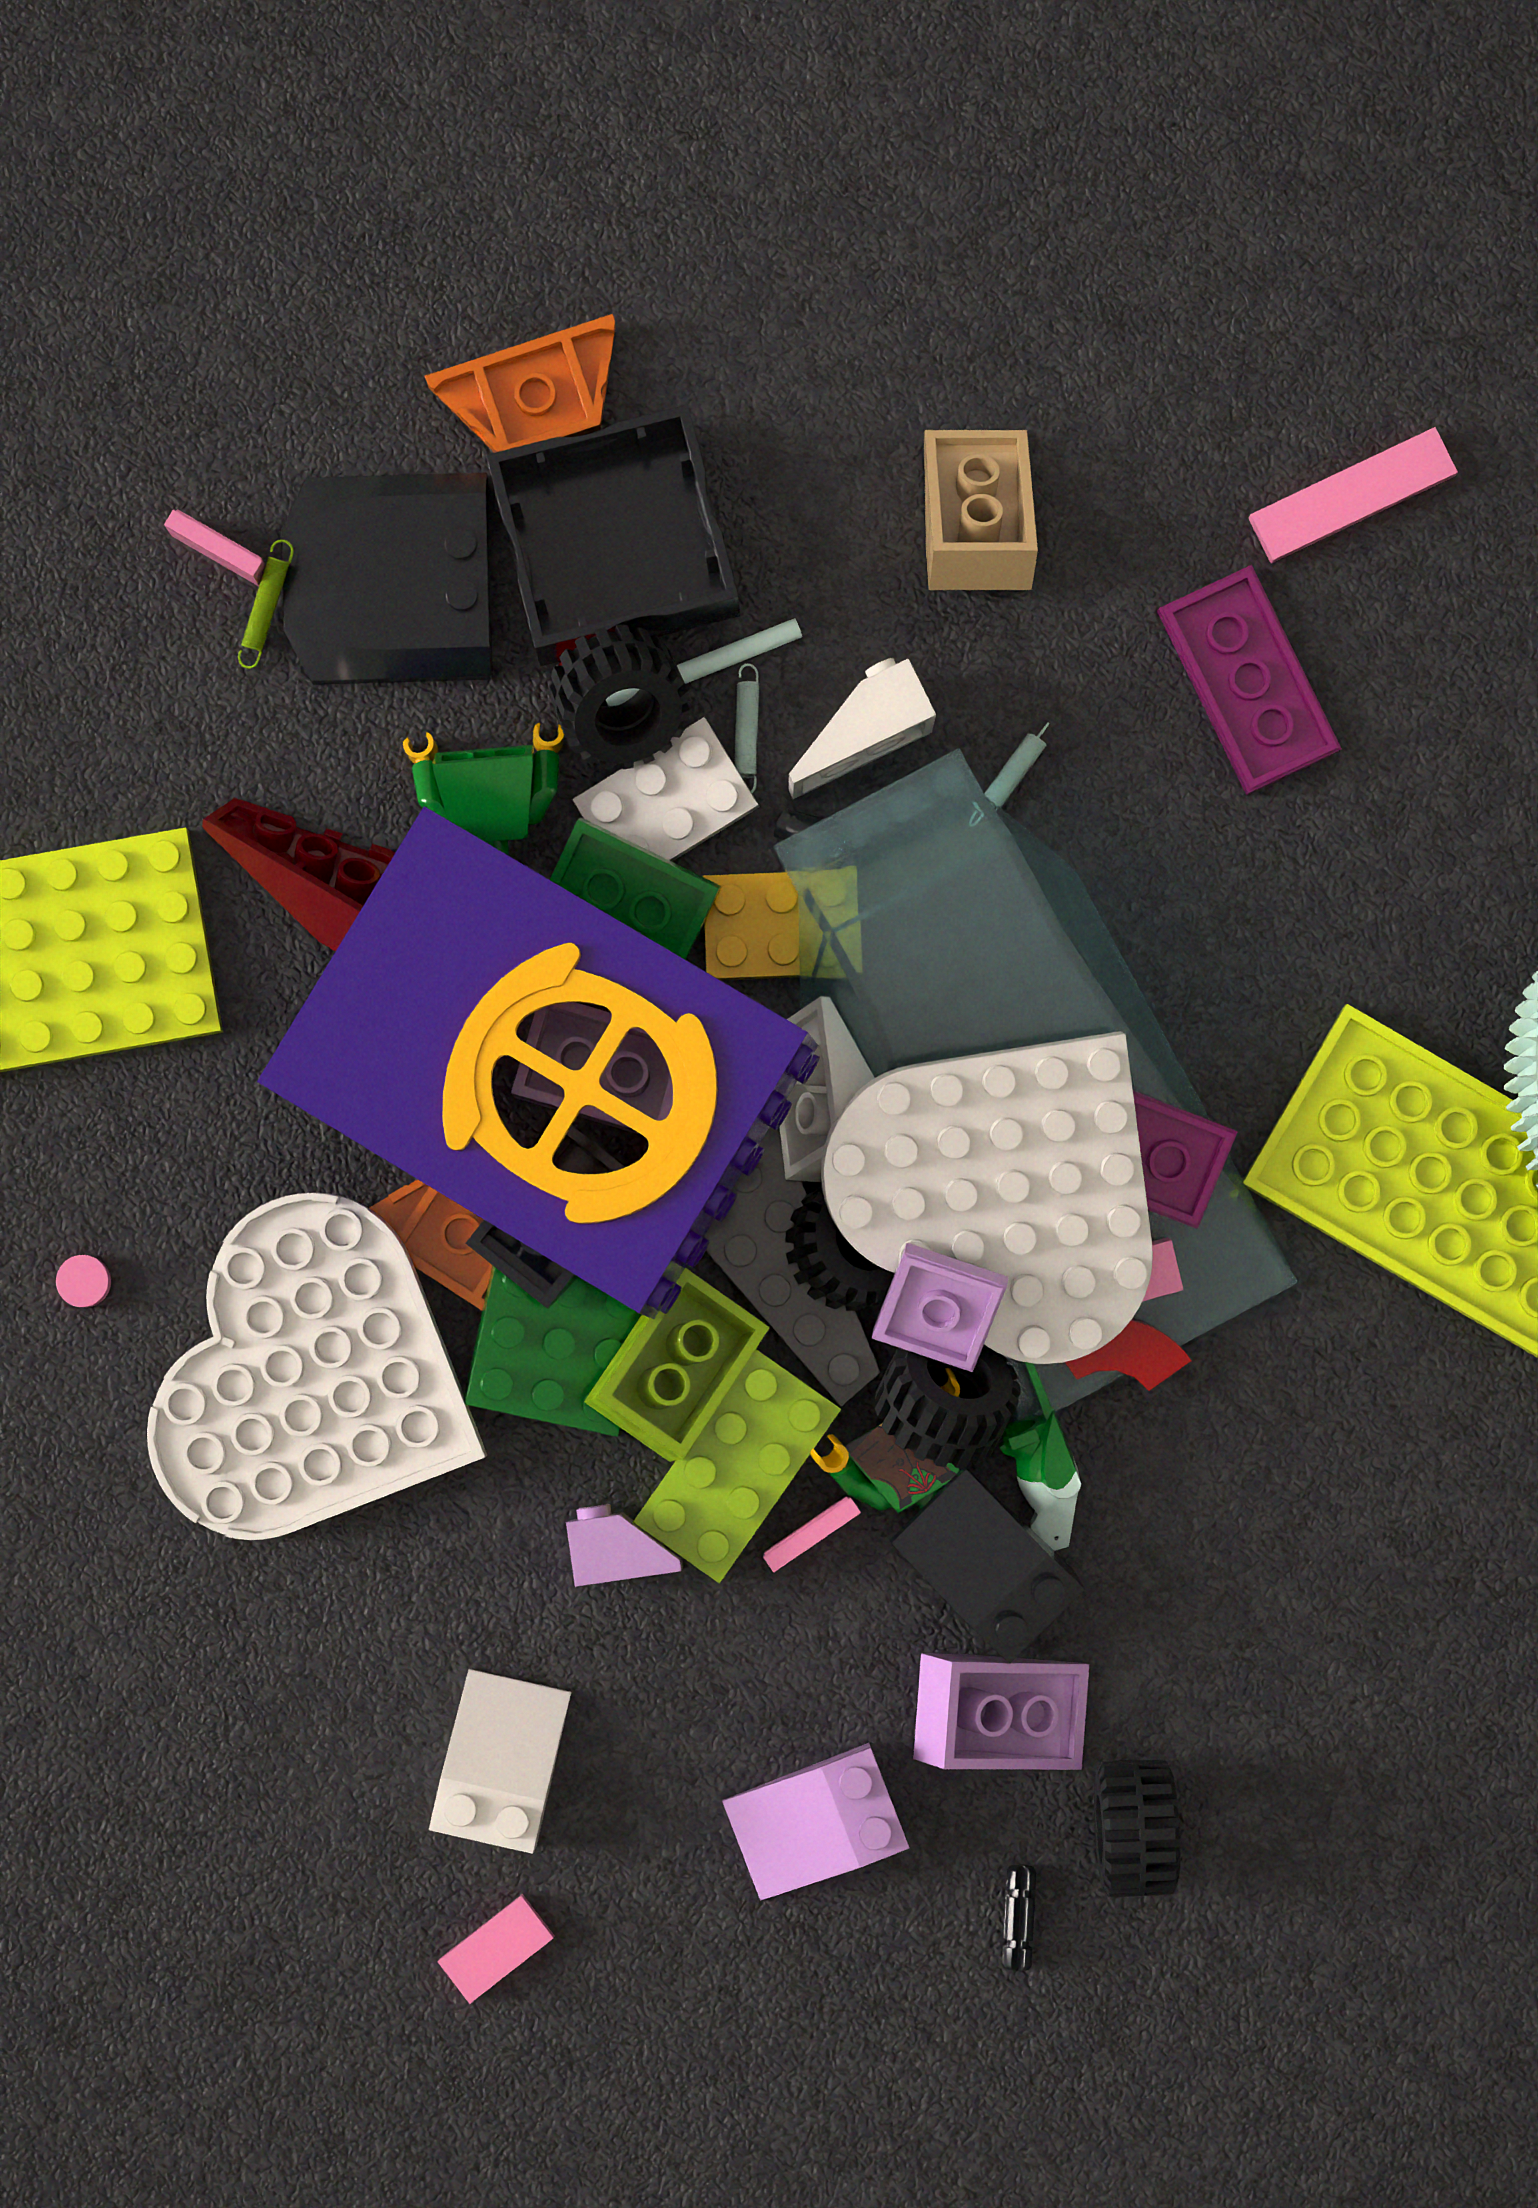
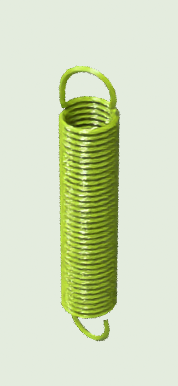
(265, 604)

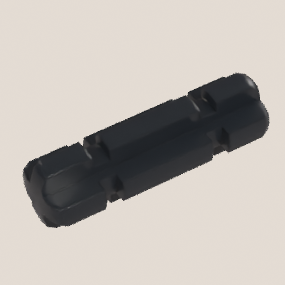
(1019, 1917)

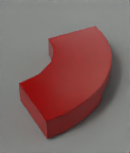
(1135, 1351)

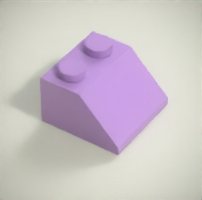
(614, 1548)

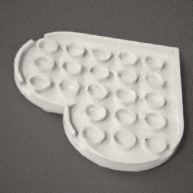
(1011, 1168)
(315, 1377)

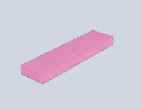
(1353, 495)

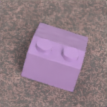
(1000, 1712)
(816, 1823)

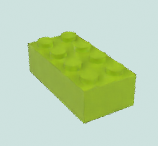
(737, 1466)

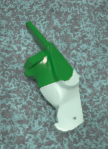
(1044, 1468)

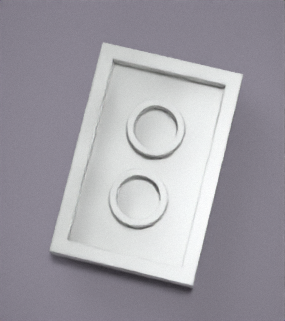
(675, 798)

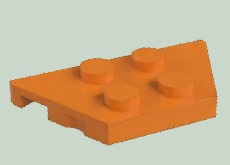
(533, 388)
(436, 1238)

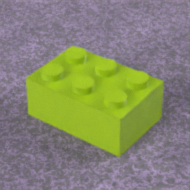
(677, 1368)

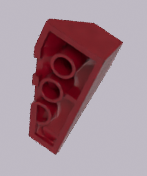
(305, 871)

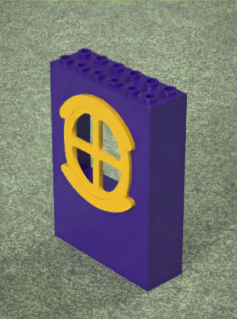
(433, 994)

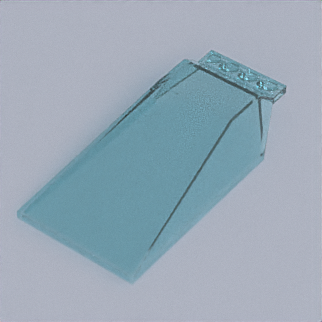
(971, 937)

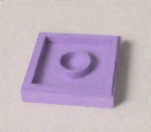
(940, 1307)

